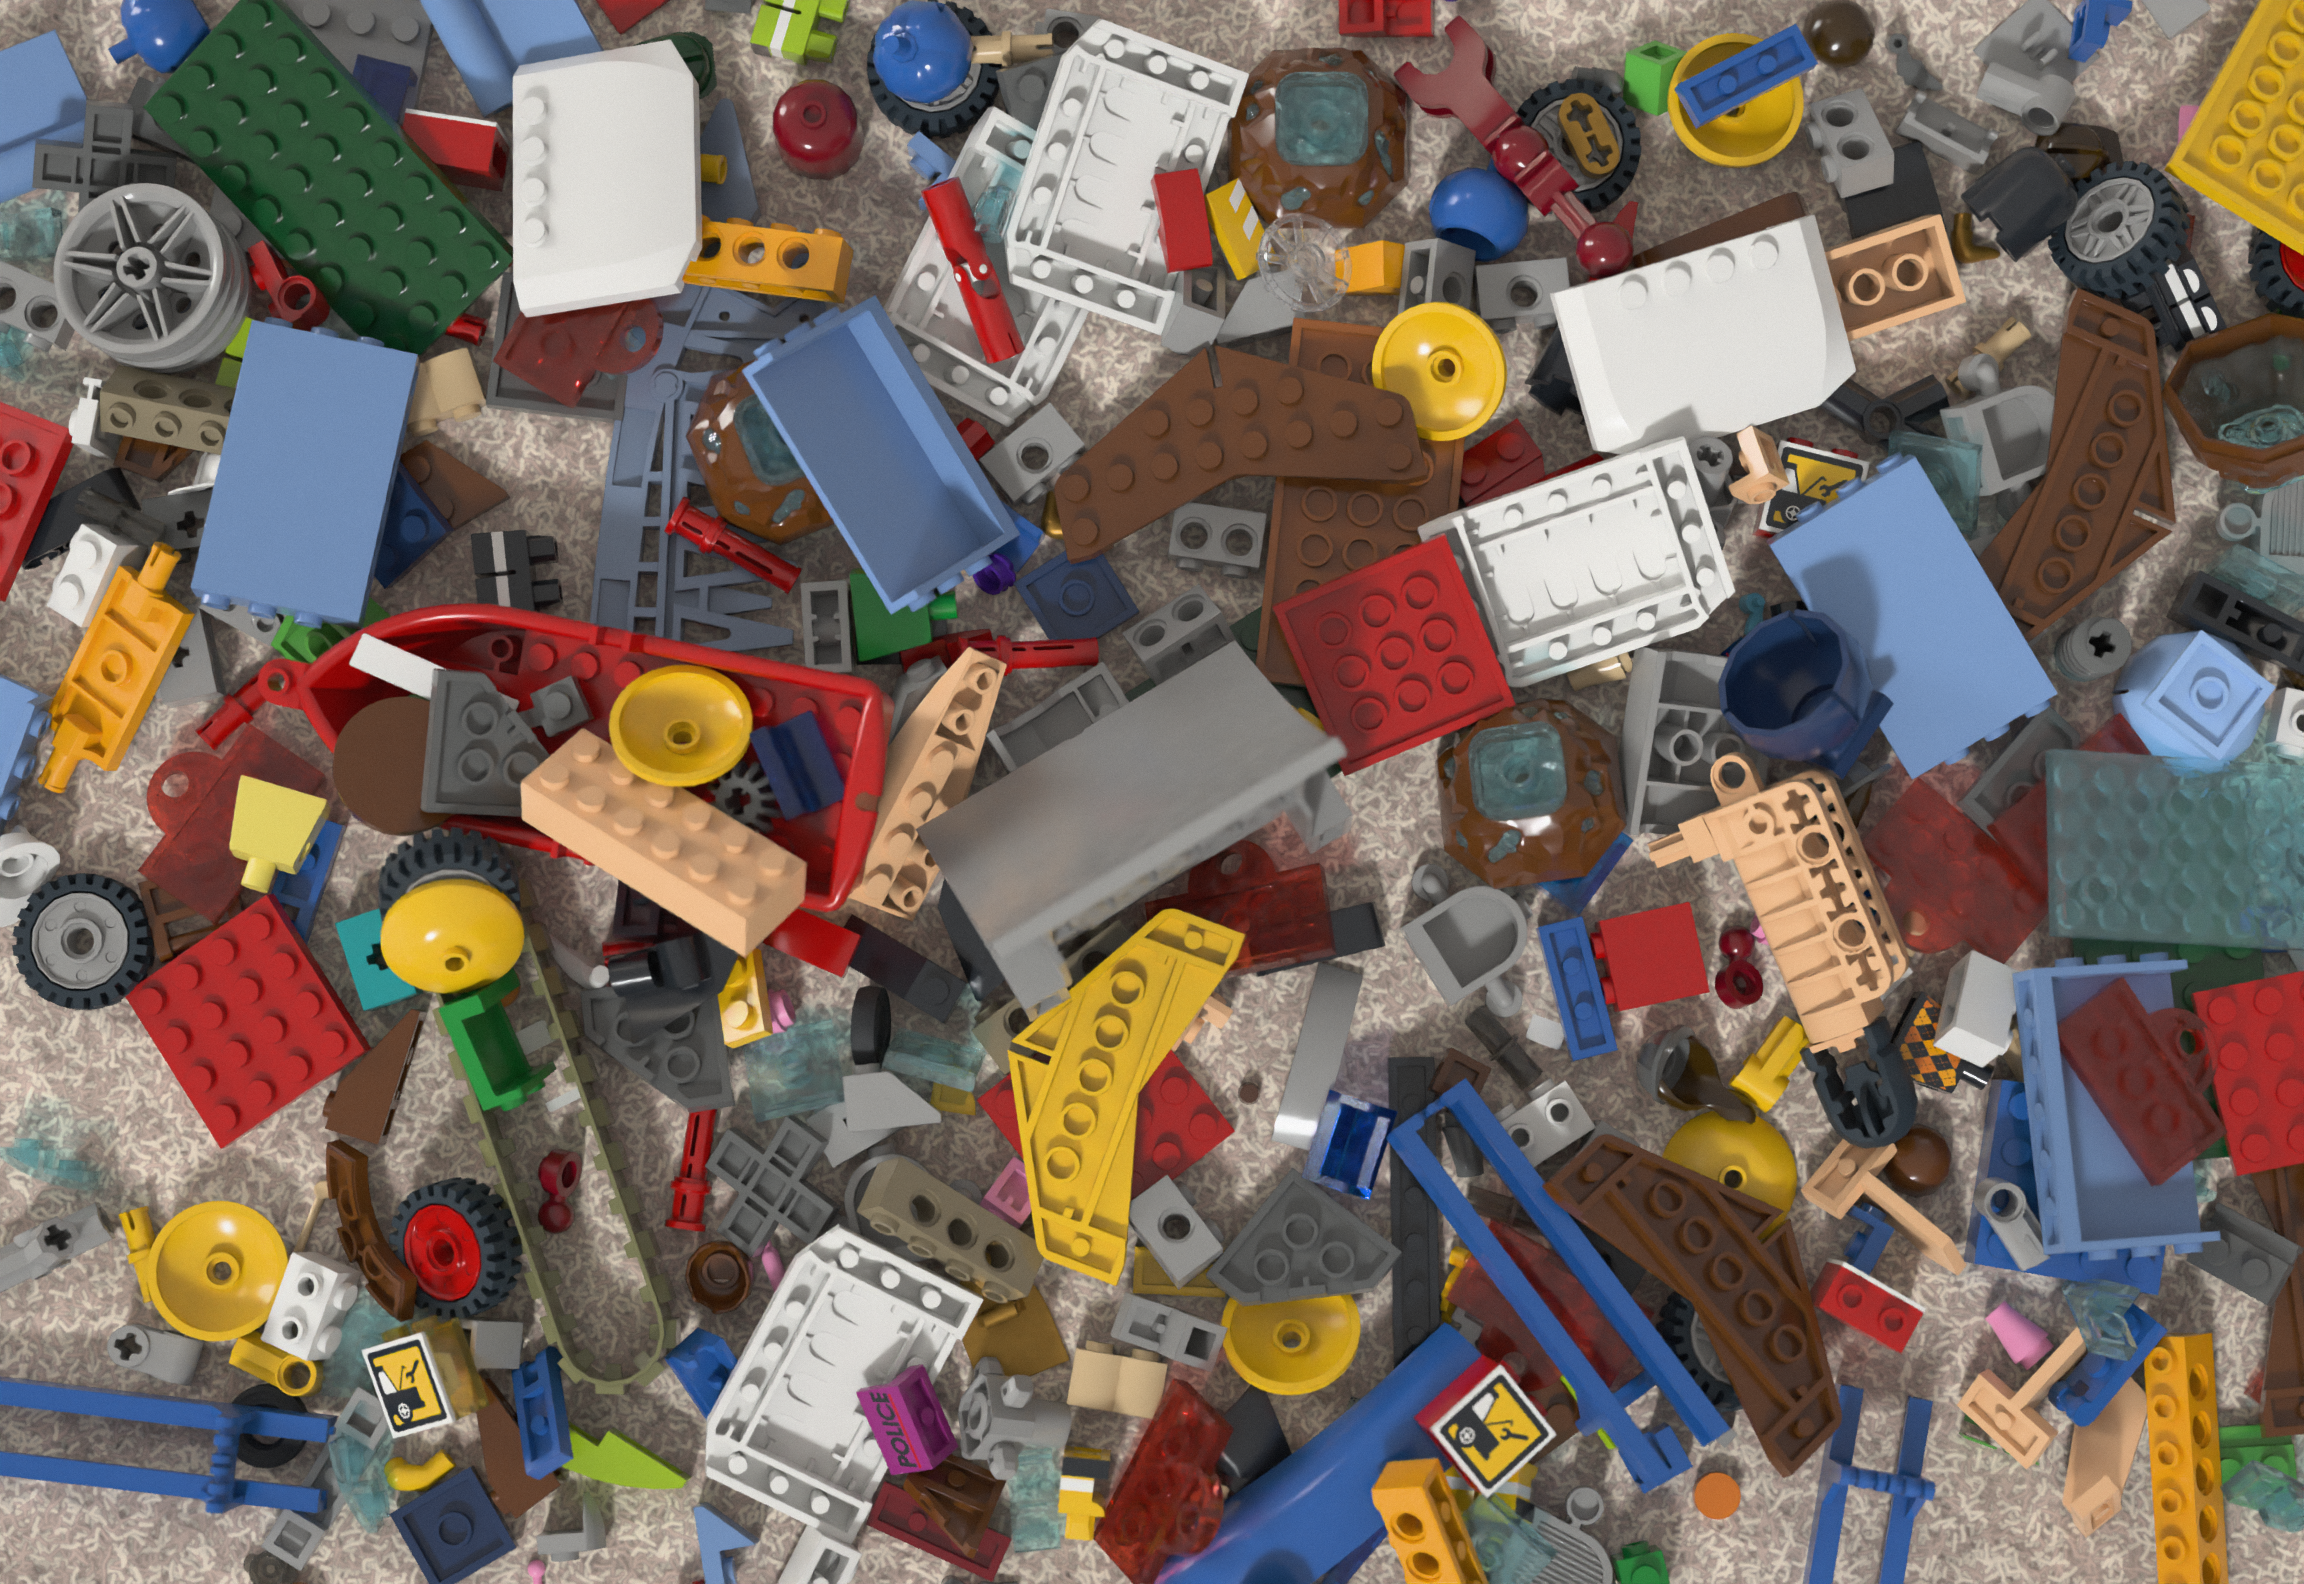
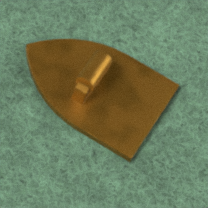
(1015, 1333)

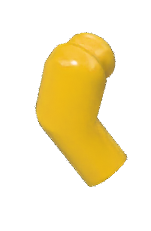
(418, 1477)

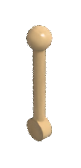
(321, 1193)

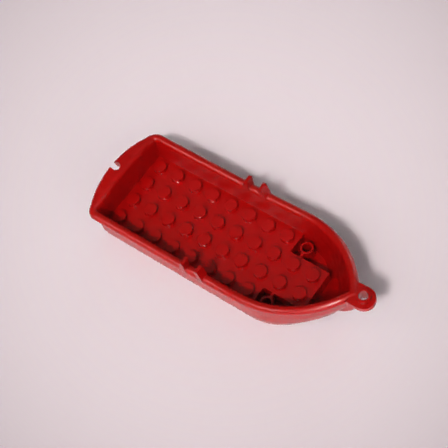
(535, 649)

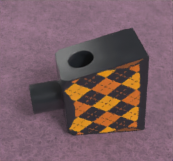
(1926, 1063)

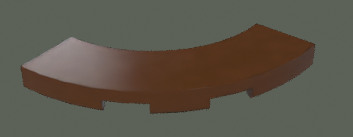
(360, 1233)

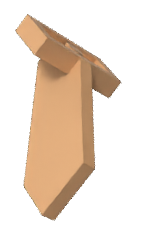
(1852, 1174)
(2011, 1415)
(2103, 1459)

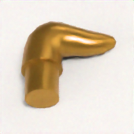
(1963, 245)
(1050, 518)

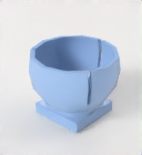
(2192, 696)

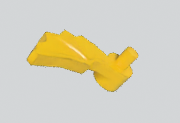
(1457, 1258)

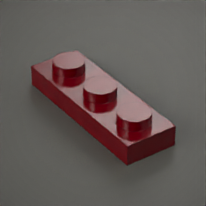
(905, 1520)

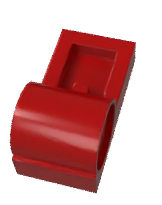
(286, 291)

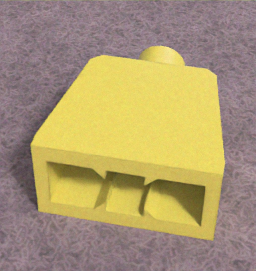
(274, 829)

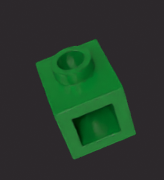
(1640, 1564)

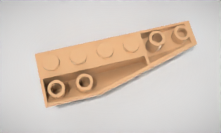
(926, 775)

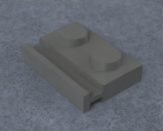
(2247, 1255)

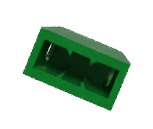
(888, 633)

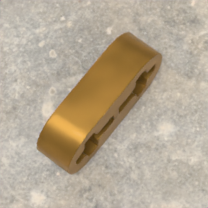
(1578, 140)

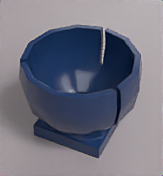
(1802, 692)

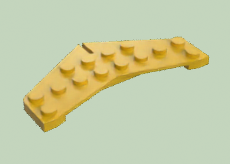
(1084, 1104)

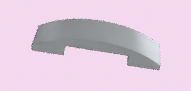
(1317, 1055)
(300, 1533)

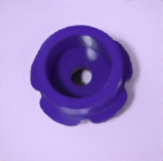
(996, 576)

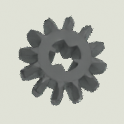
(743, 782)

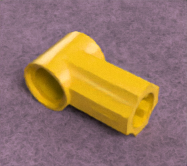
(1768, 1069)
(274, 1365)

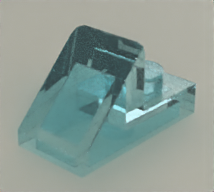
(2099, 1313)

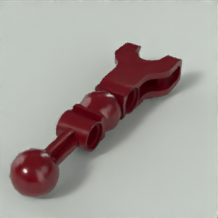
(1517, 150)

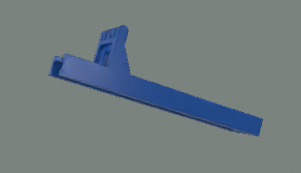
(1595, 1401)
(1907, 1489)
(219, 1491)

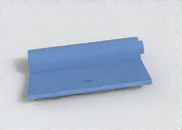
(498, 36)
(37, 100)

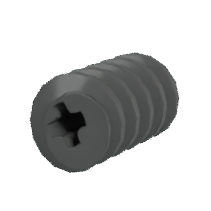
(2098, 636)

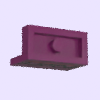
(908, 1422)

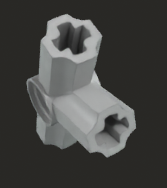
(53, 1245)

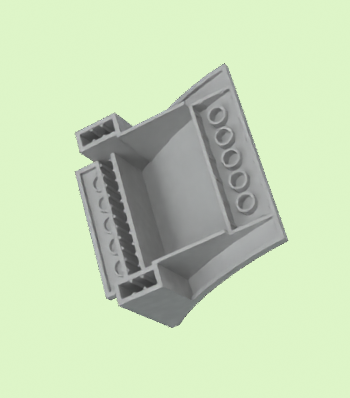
(1130, 813)

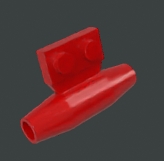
(1506, 464)

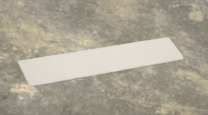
(399, 667)

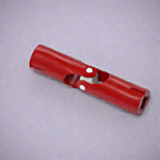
(969, 260)

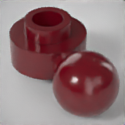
(1737, 946)
(559, 1177)

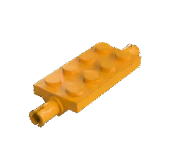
(116, 669)

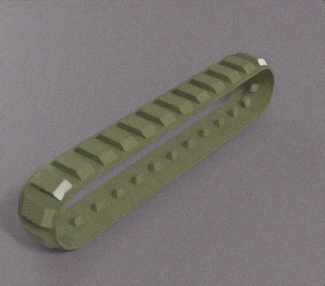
(612, 1157)

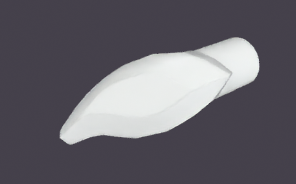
(579, 966)

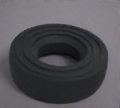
(870, 1025)
(285, 1449)

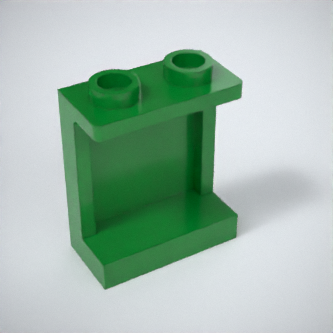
(491, 1047)

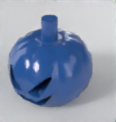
(160, 32)
(922, 51)
(1480, 212)

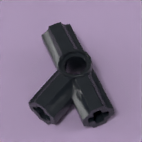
(1904, 409)

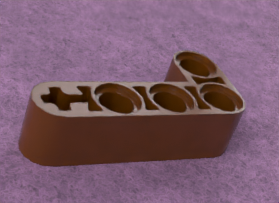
(1754, 219)

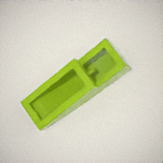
(621, 1461)

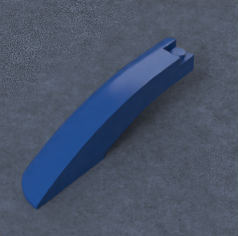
(1320, 1498)

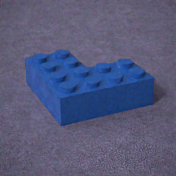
(2009, 1155)

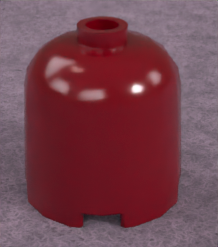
(818, 130)

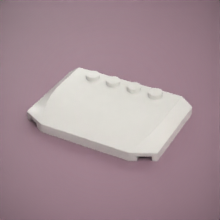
(605, 178)
(1086, 195)
(934, 318)
(1706, 340)
(1590, 562)
(791, 1409)

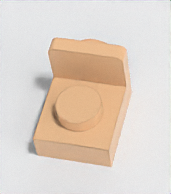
(1762, 463)
(1213, 1011)

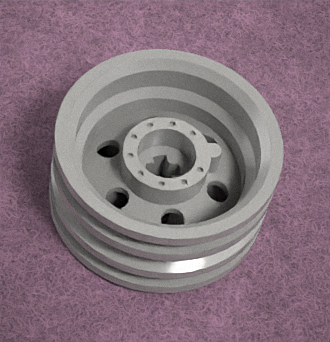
(173, 340)

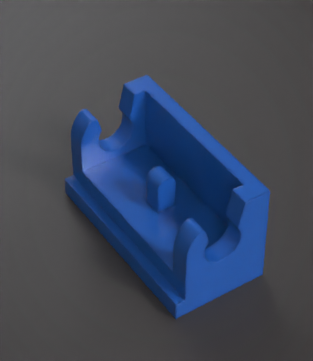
(702, 1366)

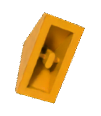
(1374, 269)

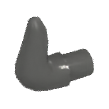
(1600, 76)

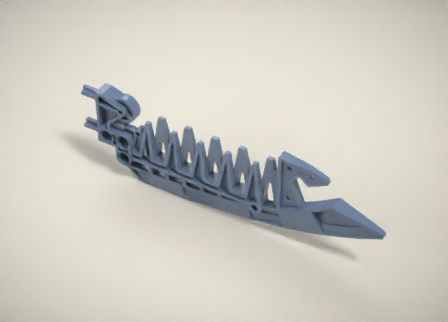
(666, 393)

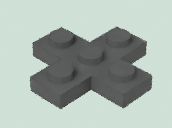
(102, 159)
(772, 1186)

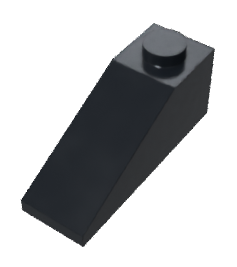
(2241, 619)
(905, 971)

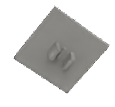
(2034, 43)

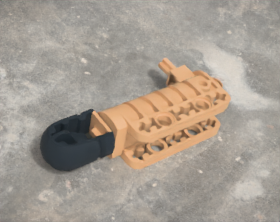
(1815, 933)

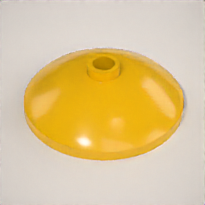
(1757, 129)
(1412, 364)
(678, 707)
(452, 936)
(1754, 1151)
(185, 1262)
(1324, 1327)

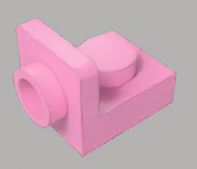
(1009, 1195)

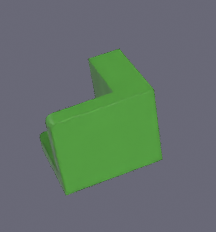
(1648, 76)

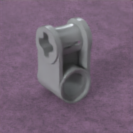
(163, 1354)

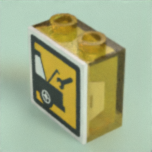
(425, 1375)

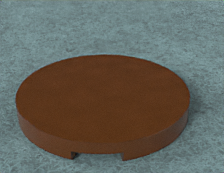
(382, 767)

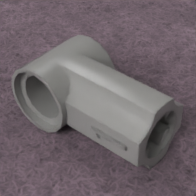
(2038, 102)
(2014, 1224)

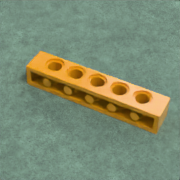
(820, 279)
(2185, 1460)
(1426, 1524)

